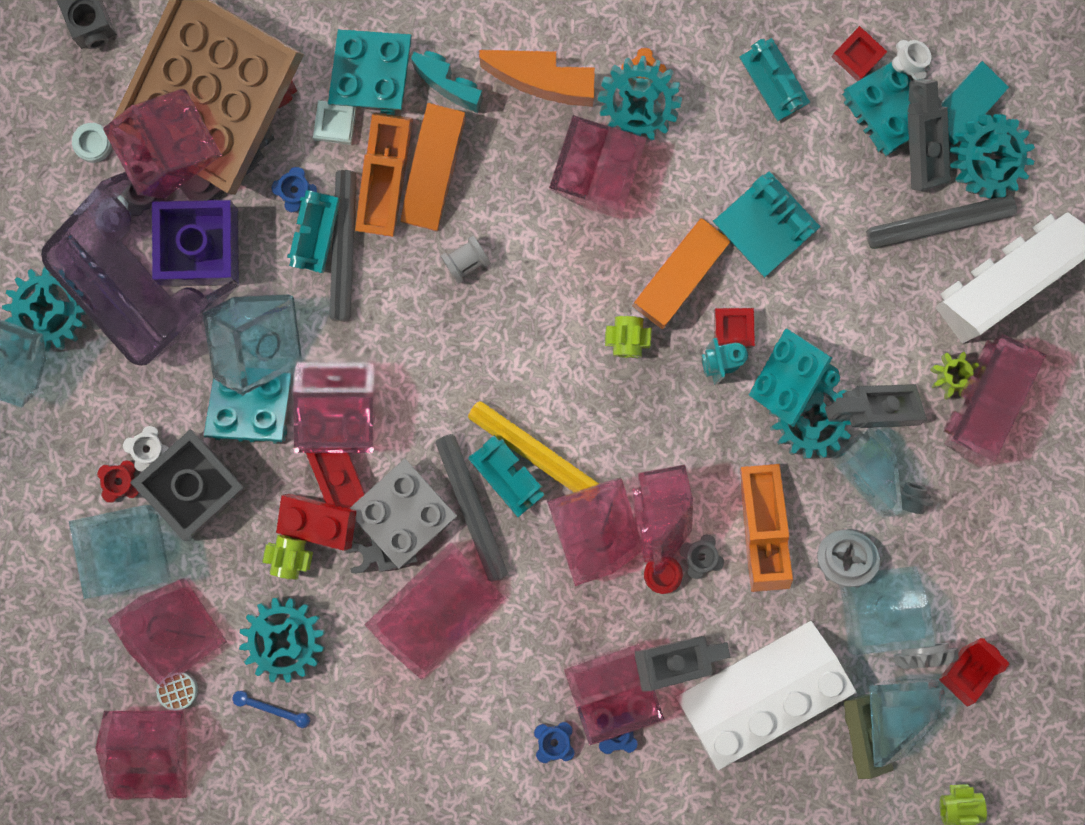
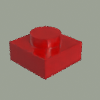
(859, 54)
(734, 326)

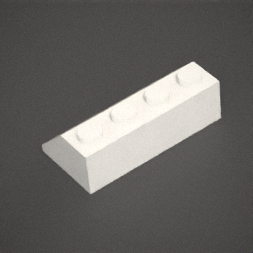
(1014, 278)
(765, 695)

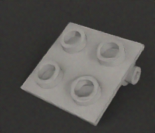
(402, 513)

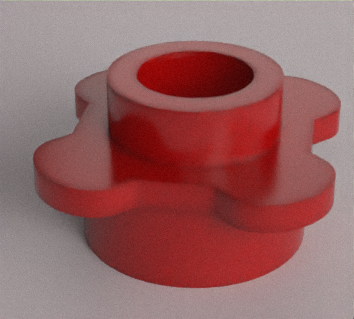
(109, 474)

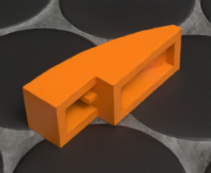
(537, 75)
(433, 166)
(383, 173)
(681, 273)
(765, 528)

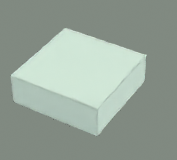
(334, 123)

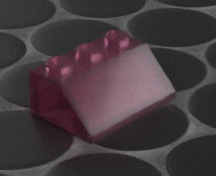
(992, 400)
(435, 611)

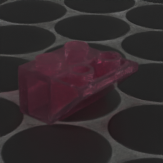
(162, 143)
(597, 166)
(334, 407)
(663, 512)
(611, 695)
(143, 754)

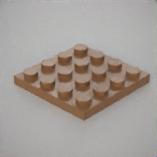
(229, 72)

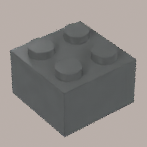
(188, 485)

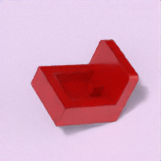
(973, 670)

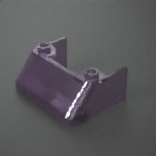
(114, 285)

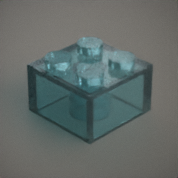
(120, 551)

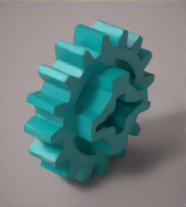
(648, 113)
(997, 137)
(45, 293)
(810, 434)
(267, 630)

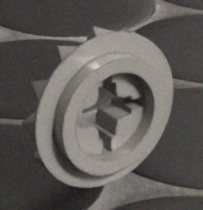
(863, 552)
(926, 656)

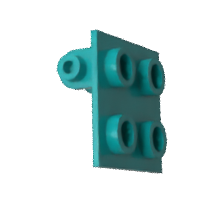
(370, 70)
(884, 104)
(766, 224)
(792, 377)
(250, 417)

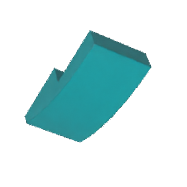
(437, 74)
(972, 98)

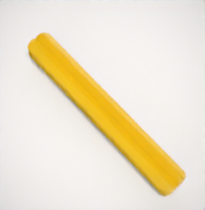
(530, 448)

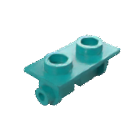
(774, 79)
(317, 223)
(722, 359)
(515, 487)

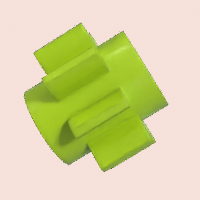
(628, 337)
(944, 379)
(287, 557)
(962, 806)

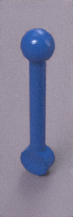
(241, 698)

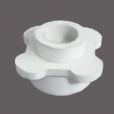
(912, 58)
(135, 447)

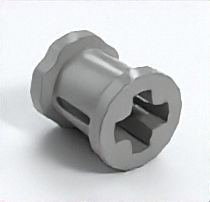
(465, 259)

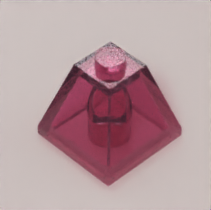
(596, 530)
(167, 631)

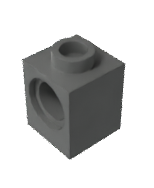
(90, 36)

